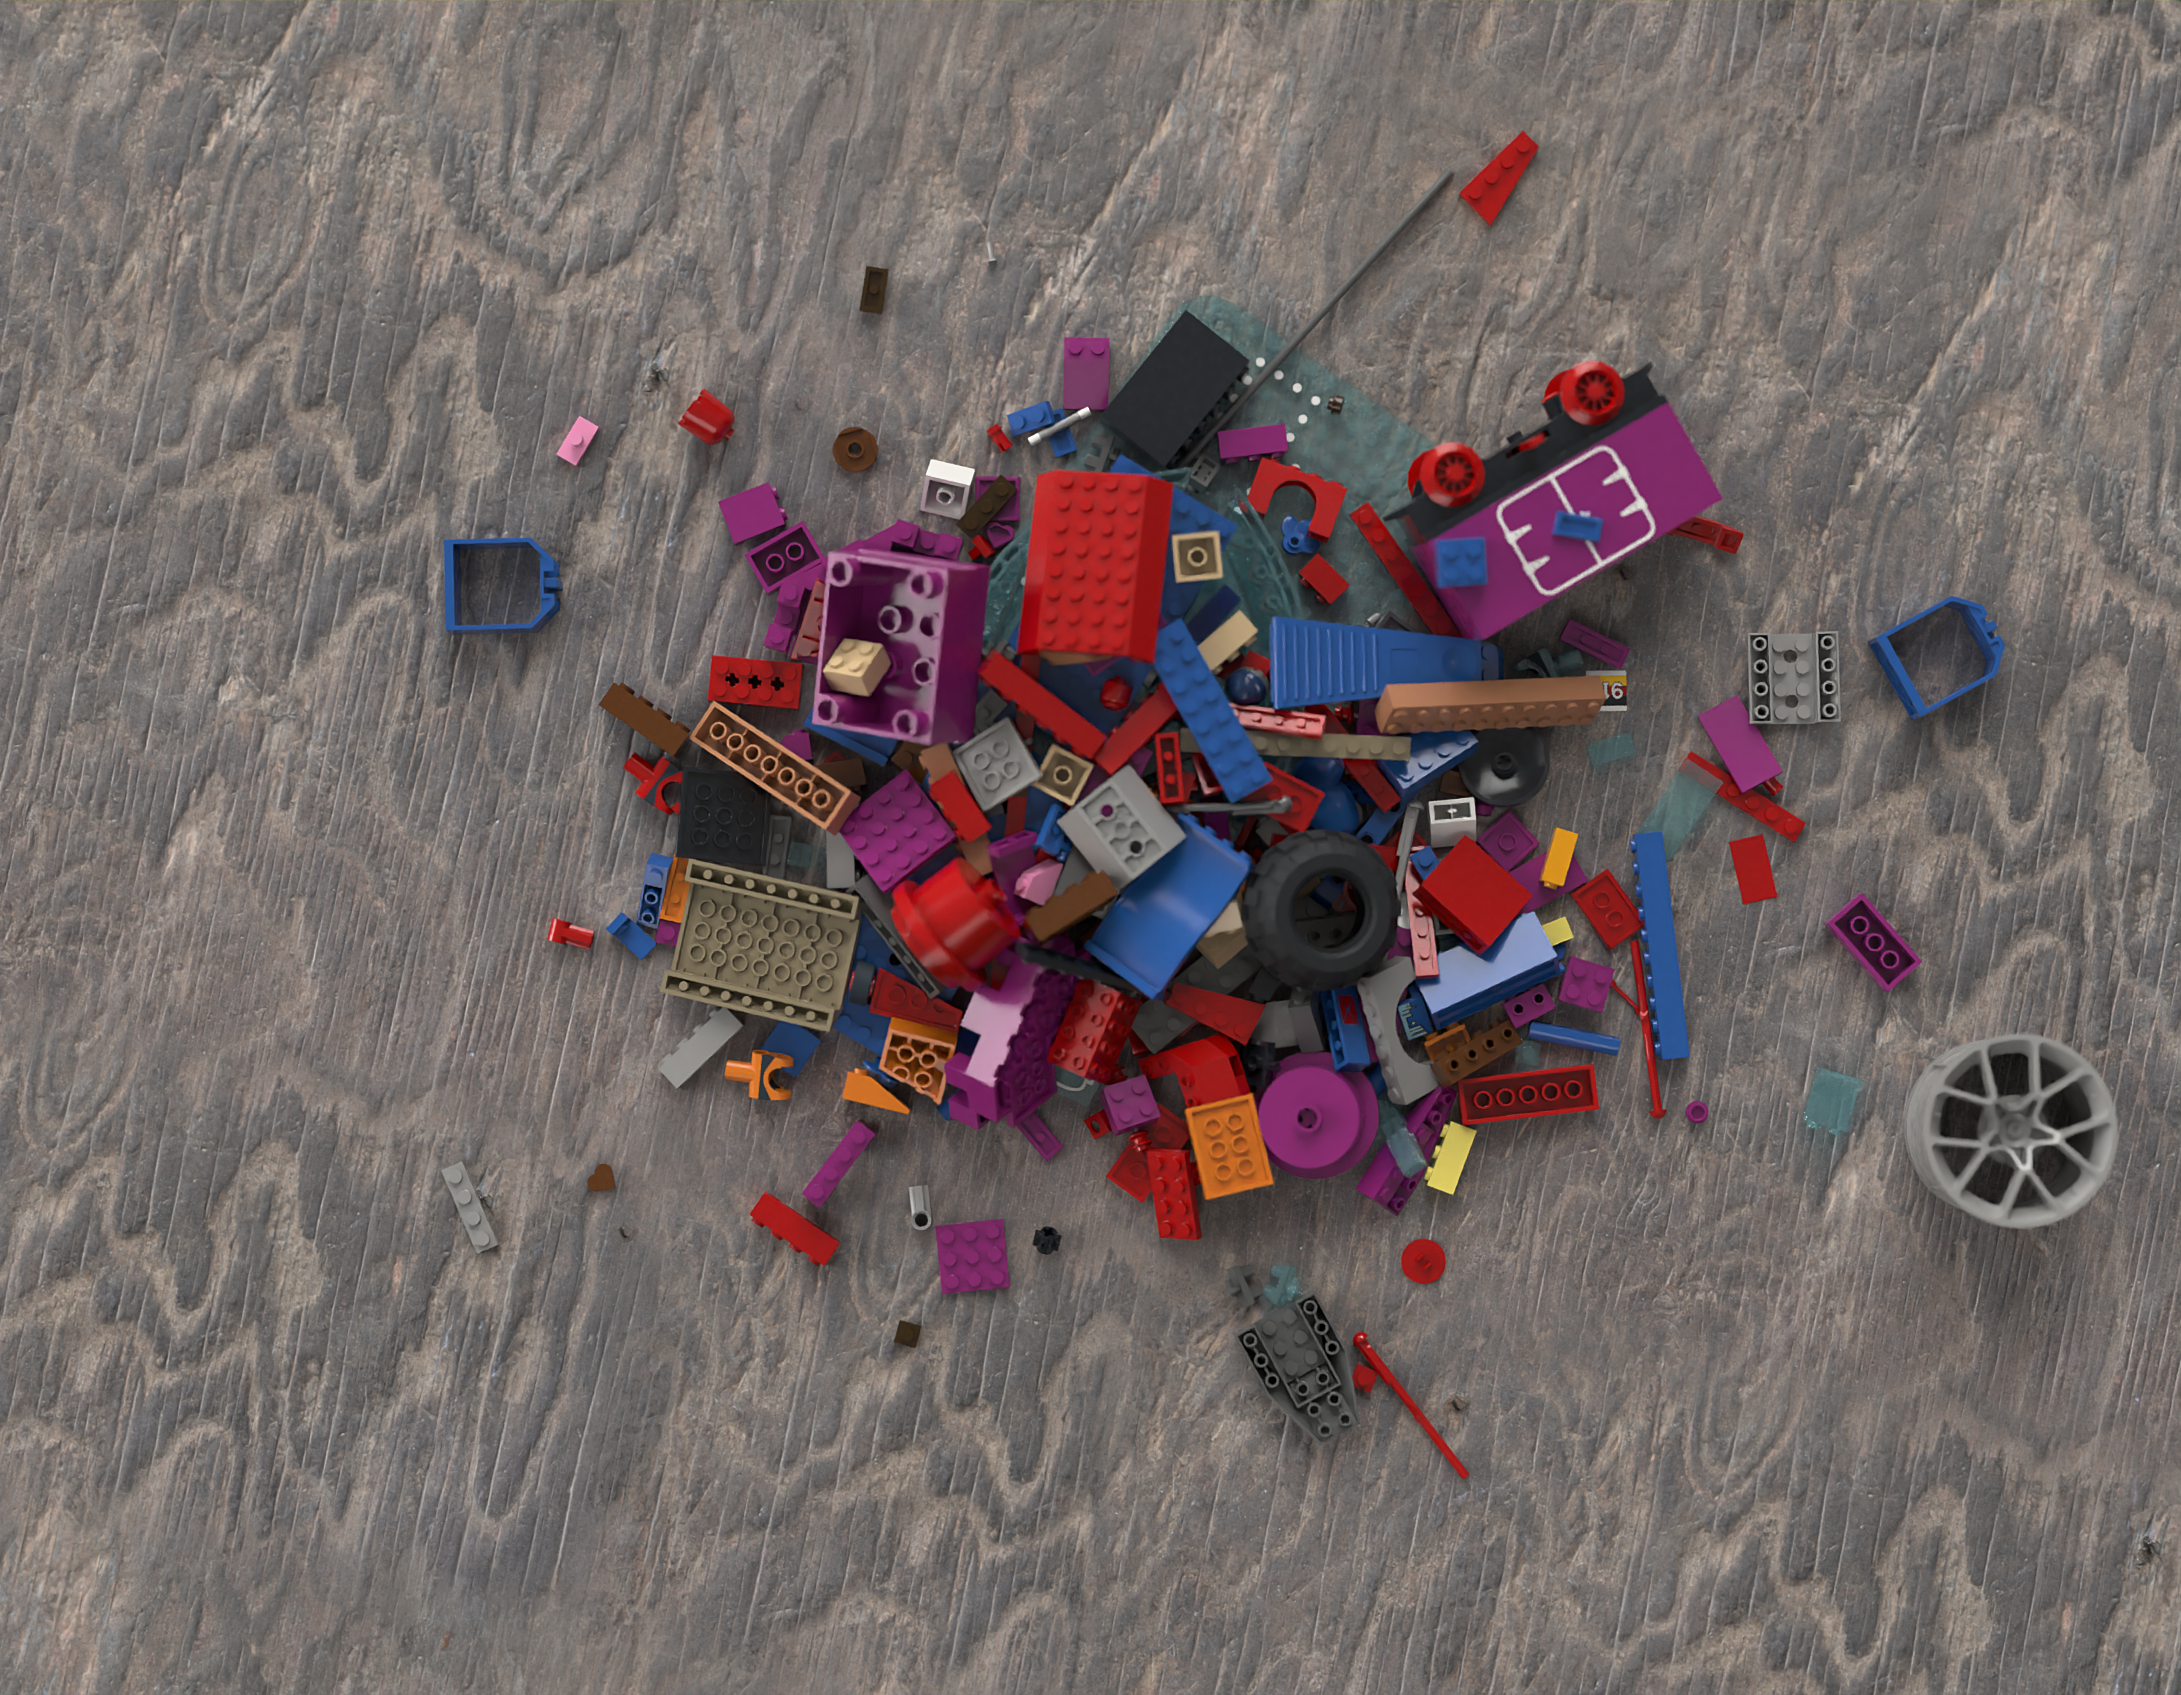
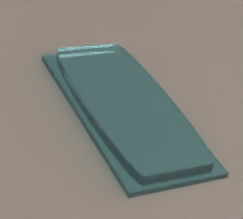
(1681, 805)

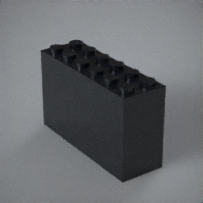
(1175, 391)

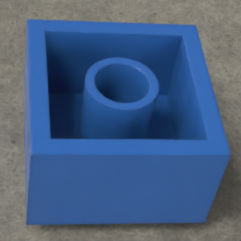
(1460, 562)

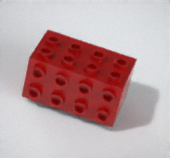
(1093, 1030)

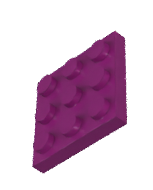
(972, 1256)

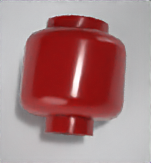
(1115, 694)

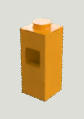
(1558, 858)

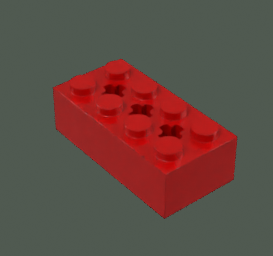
(763, 696)

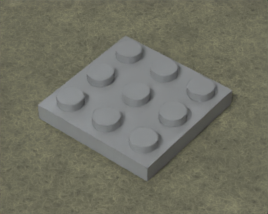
(997, 764)

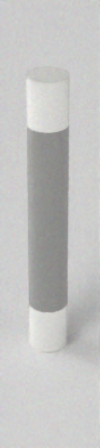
(1059, 426)

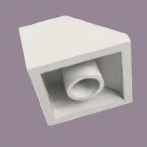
(946, 489)

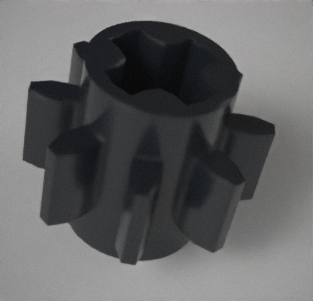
(1046, 1240)

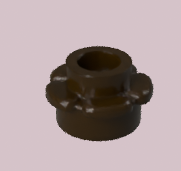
(1335, 404)

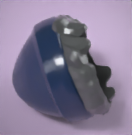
(1248, 686)

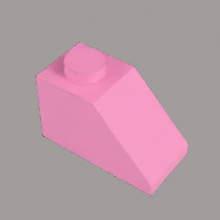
(1039, 881)

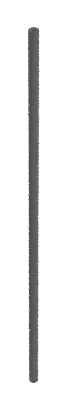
(1315, 319)

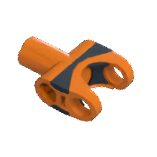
(760, 1074)

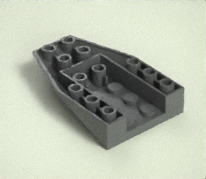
(1303, 1367)

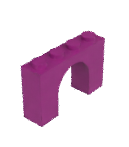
(839, 1163)

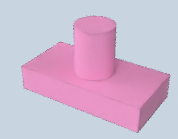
(578, 441)

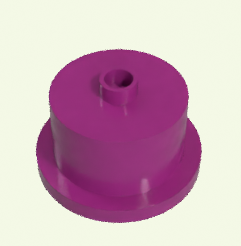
(1345, 1112)

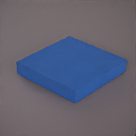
(794, 1042)

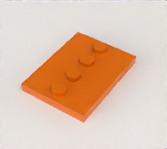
(1228, 1146)

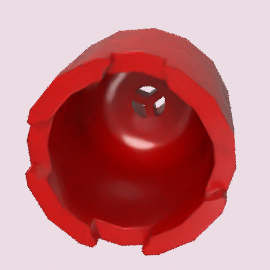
(708, 419)

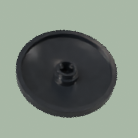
(1507, 766)

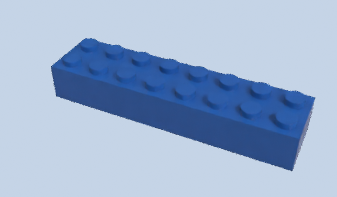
(1208, 713)

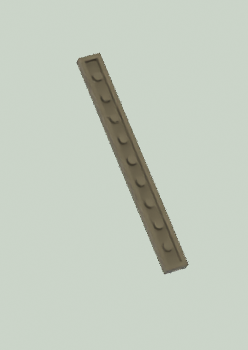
(1329, 747)

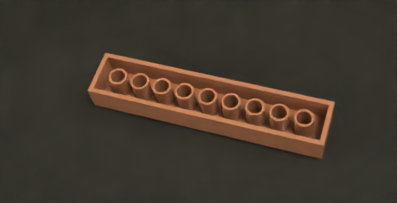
(1489, 704)

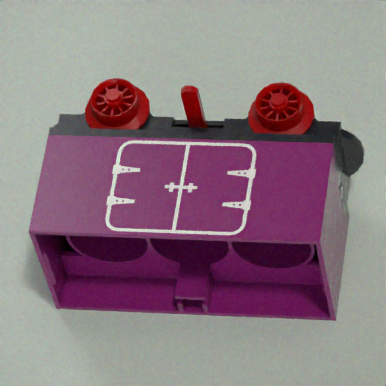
(1601, 454)

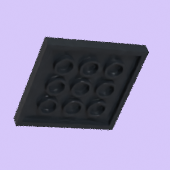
(722, 817)

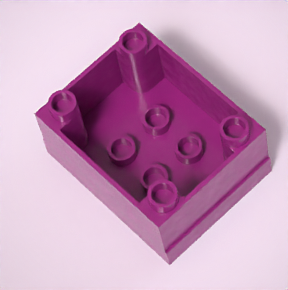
(932, 630)

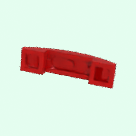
(1710, 532)

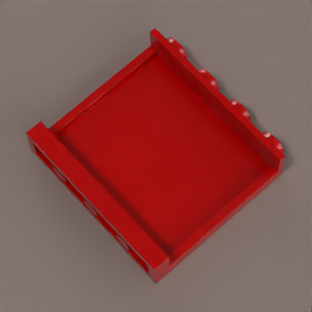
(1472, 895)

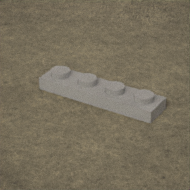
(470, 1207)

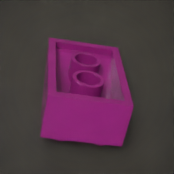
(1086, 373)

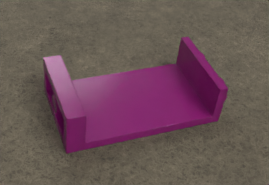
(1008, 860)

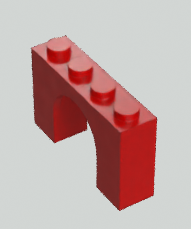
(1325, 495)

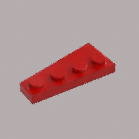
(1496, 181)
(908, 1002)
(1220, 1012)

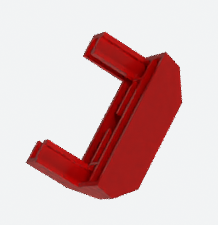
(1206, 1073)

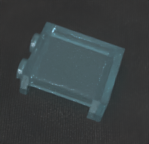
(1830, 1101)

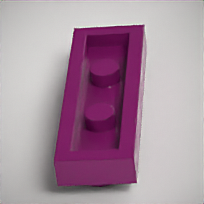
(1594, 644)

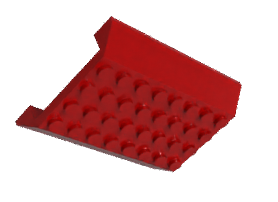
(1096, 565)

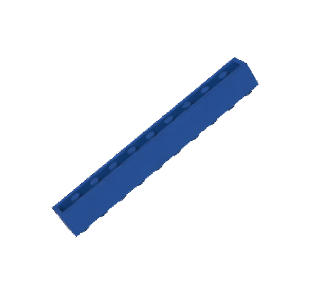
(1660, 945)

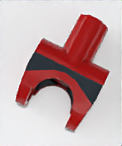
(653, 779)

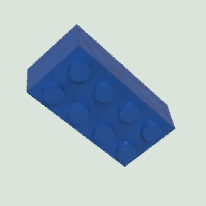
(1429, 757)

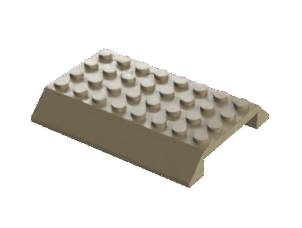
(764, 946)

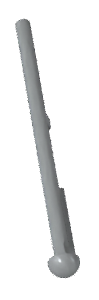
(1405, 844)

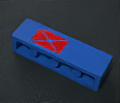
(1345, 1029)

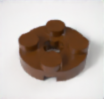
(861, 438)

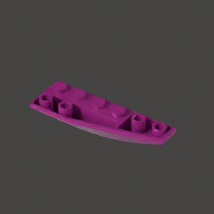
(1384, 1179)

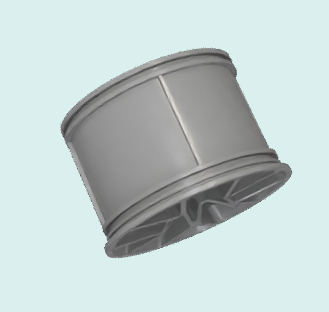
(2015, 1130)

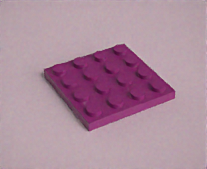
(896, 832)

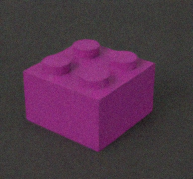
(1585, 984)

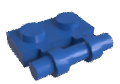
(1052, 835)

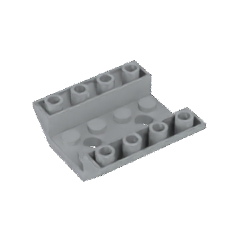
(1810, 678)
(1135, 817)

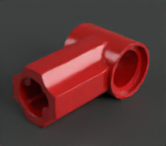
(566, 933)

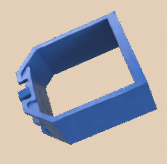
(548, 585)
(1981, 631)

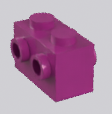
(1528, 1006)

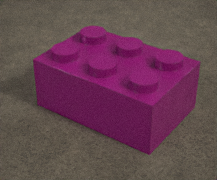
(784, 557)

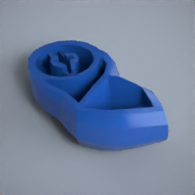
(1338, 805)

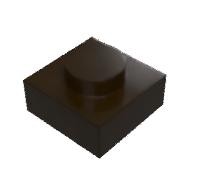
(907, 1333)

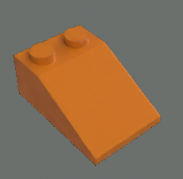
(869, 1091)

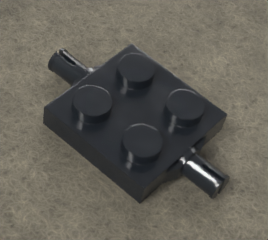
(1258, 1062)

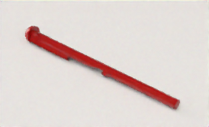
(1657, 1112)
(1389, 1379)

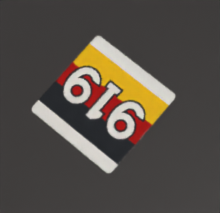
(1614, 687)

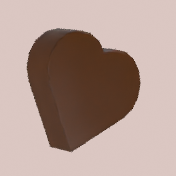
(602, 1179)

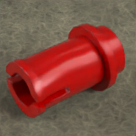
(999, 438)
(1773, 786)

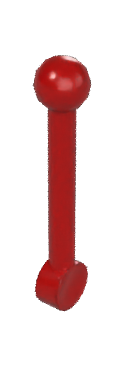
(1613, 985)

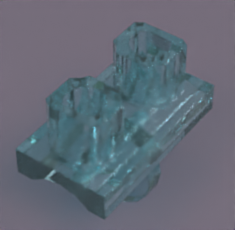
(1286, 1286)

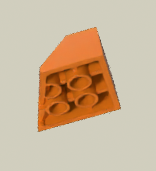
(918, 1056)

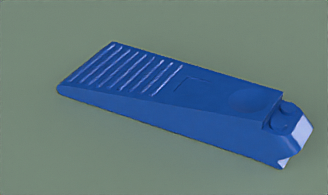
(1355, 663)

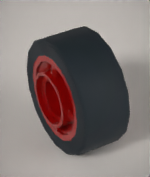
(862, 983)

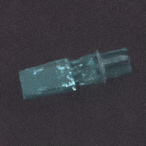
(1400, 1141)

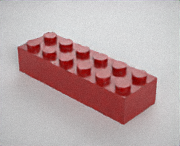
(1037, 700)
(1527, 1094)

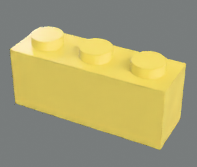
(1449, 1157)

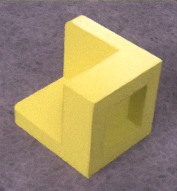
(1558, 931)

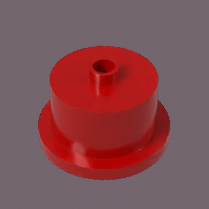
(955, 923)

